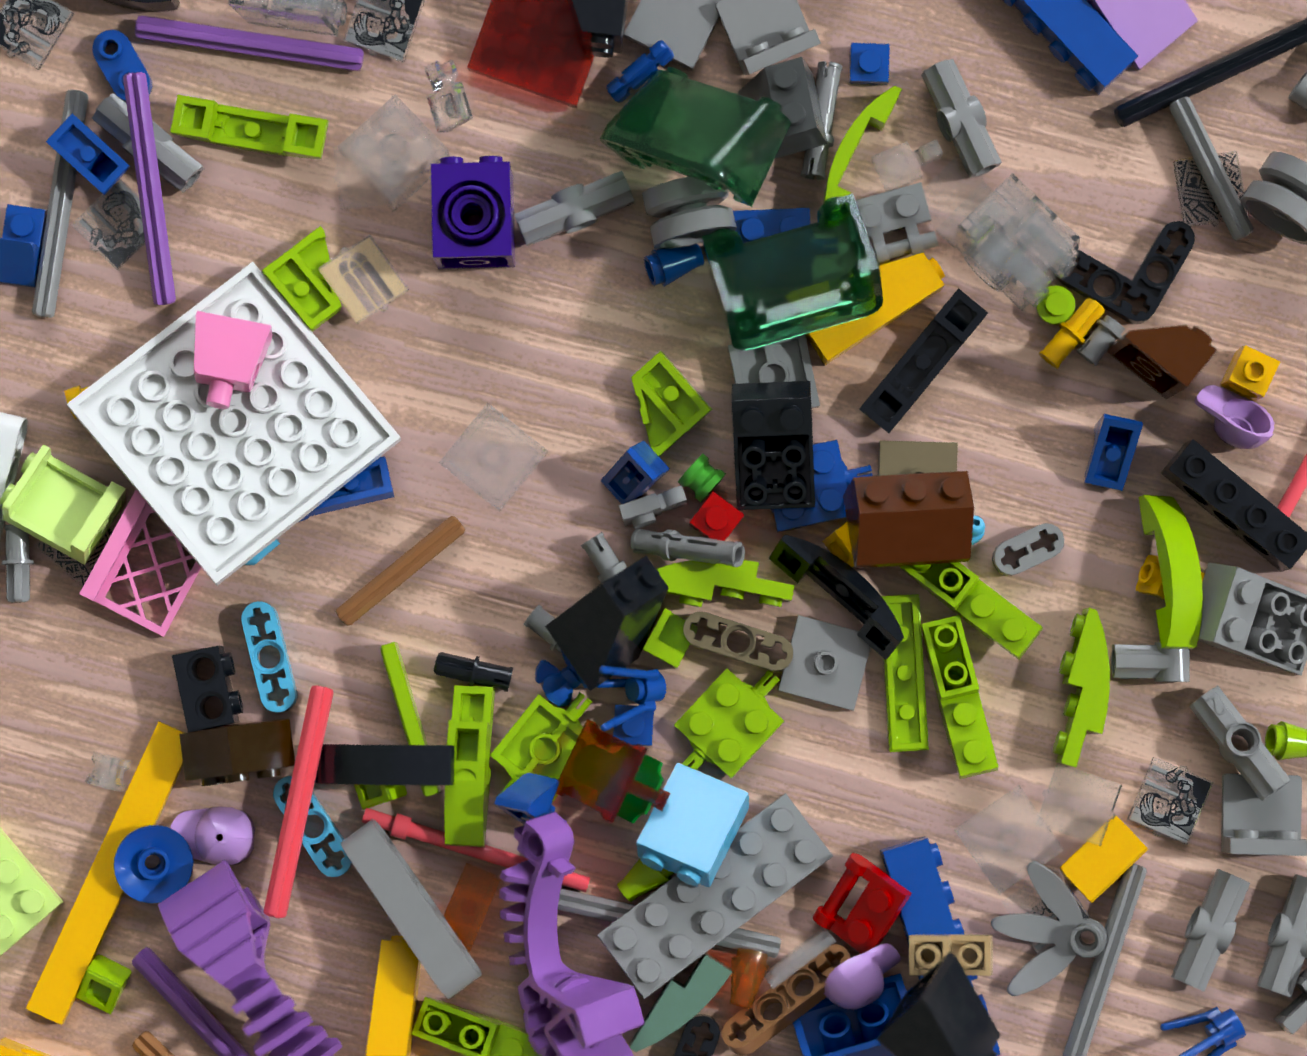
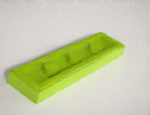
(906, 680)
(405, 702)

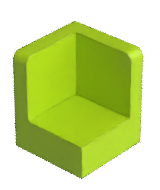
(668, 639)

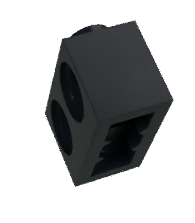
(196, 692)

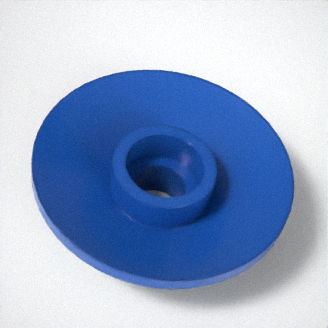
(155, 883)

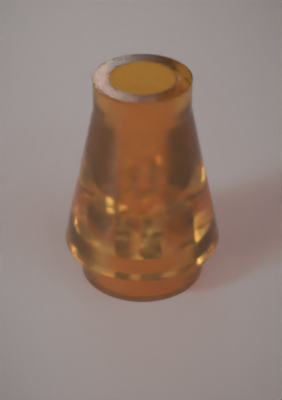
(747, 976)

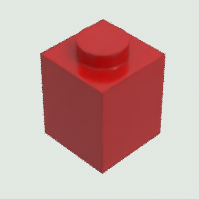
(716, 518)

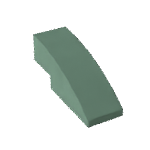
(681, 1002)

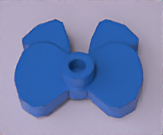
(557, 684)

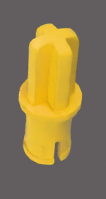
(1072, 332)

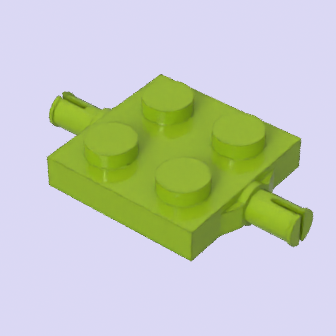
(729, 722)
(541, 739)

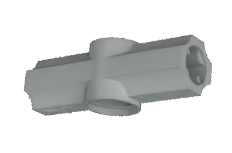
(961, 118)
(173, 162)
(574, 208)
(1223, 722)
(1210, 929)
(1287, 942)

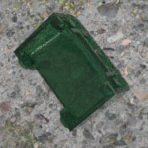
(699, 133)
(795, 277)

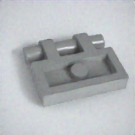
(895, 211)

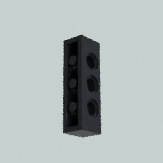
(1237, 505)

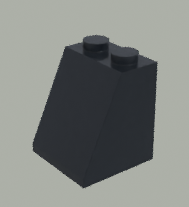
(600, 25)
(610, 622)
(940, 1017)

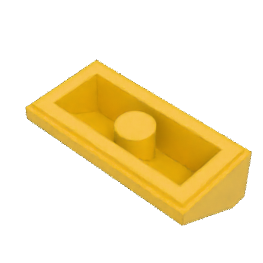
(1097, 867)

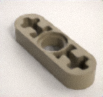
(713, 623)

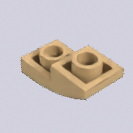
(971, 950)

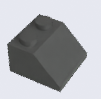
(795, 90)

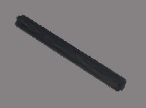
(1212, 73)

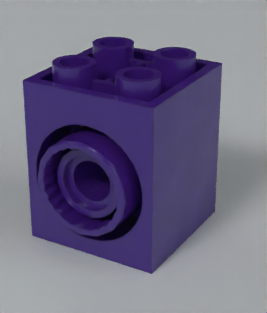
(466, 190)

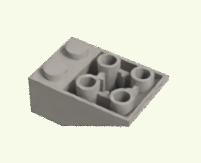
(1254, 618)

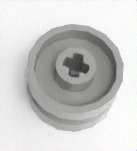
(1281, 196)
(686, 212)

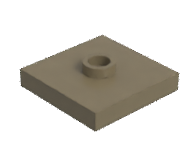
(916, 457)

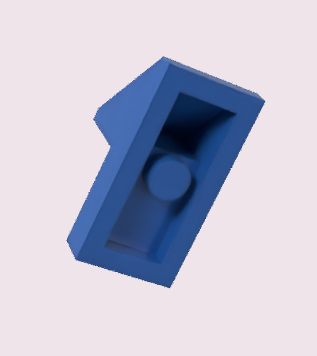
(88, 154)
(21, 245)
(1112, 451)
(528, 797)

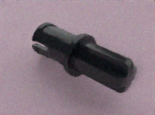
(473, 671)

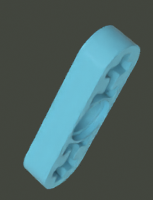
(254, 649)
(329, 827)

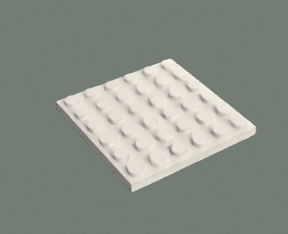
(242, 472)

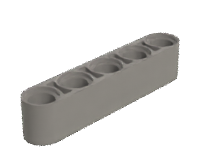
(411, 909)

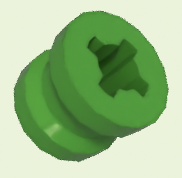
(701, 478)

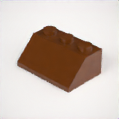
(1164, 356)
(910, 519)

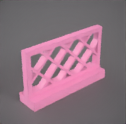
(116, 554)

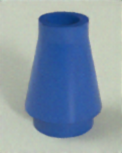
(672, 263)

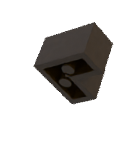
(234, 751)

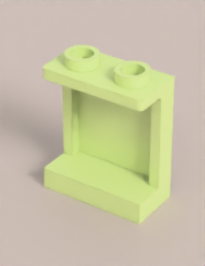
(61, 505)

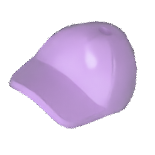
(1237, 419)
(201, 831)
(860, 978)

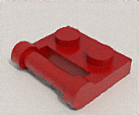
(873, 911)

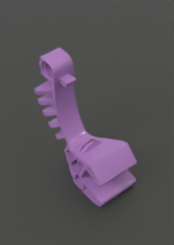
(227, 938)
(562, 1008)

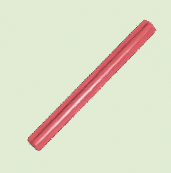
(298, 801)

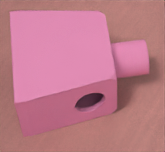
(228, 355)

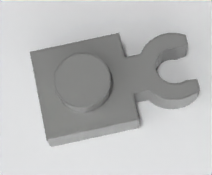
(643, 510)

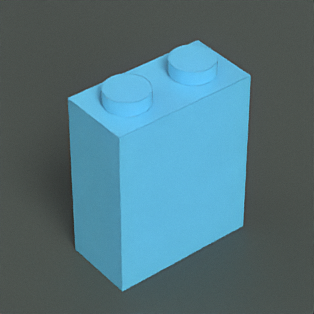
(693, 826)

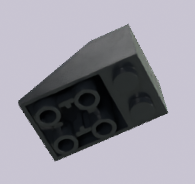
(773, 445)

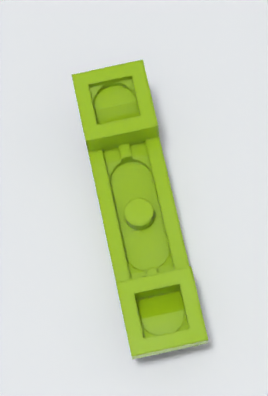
(875, 115)
(249, 128)
(1180, 571)

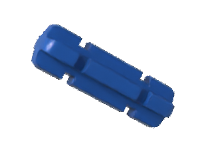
(640, 71)

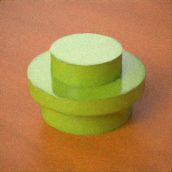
(1056, 306)

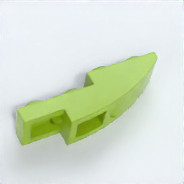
(696, 582)
(977, 604)
(1089, 672)
(959, 697)
(469, 796)
(470, 1031)

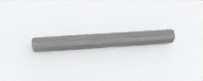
(57, 218)
(612, 910)
(1105, 963)

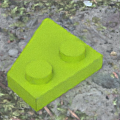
(301, 283)
(666, 402)

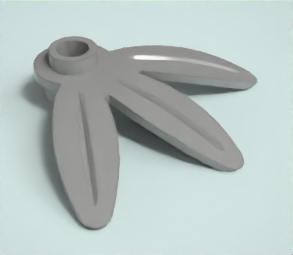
(1041, 929)

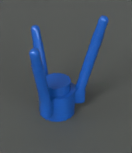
(643, 688)
(1222, 1031)

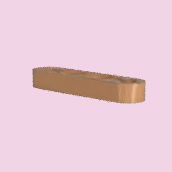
(792, 1005)

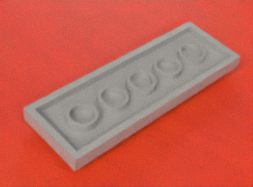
(687, 920)

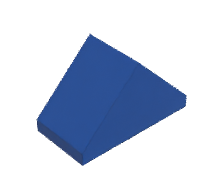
(634, 473)

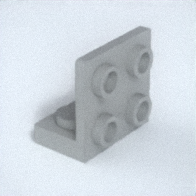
(765, 31)
(1259, 825)

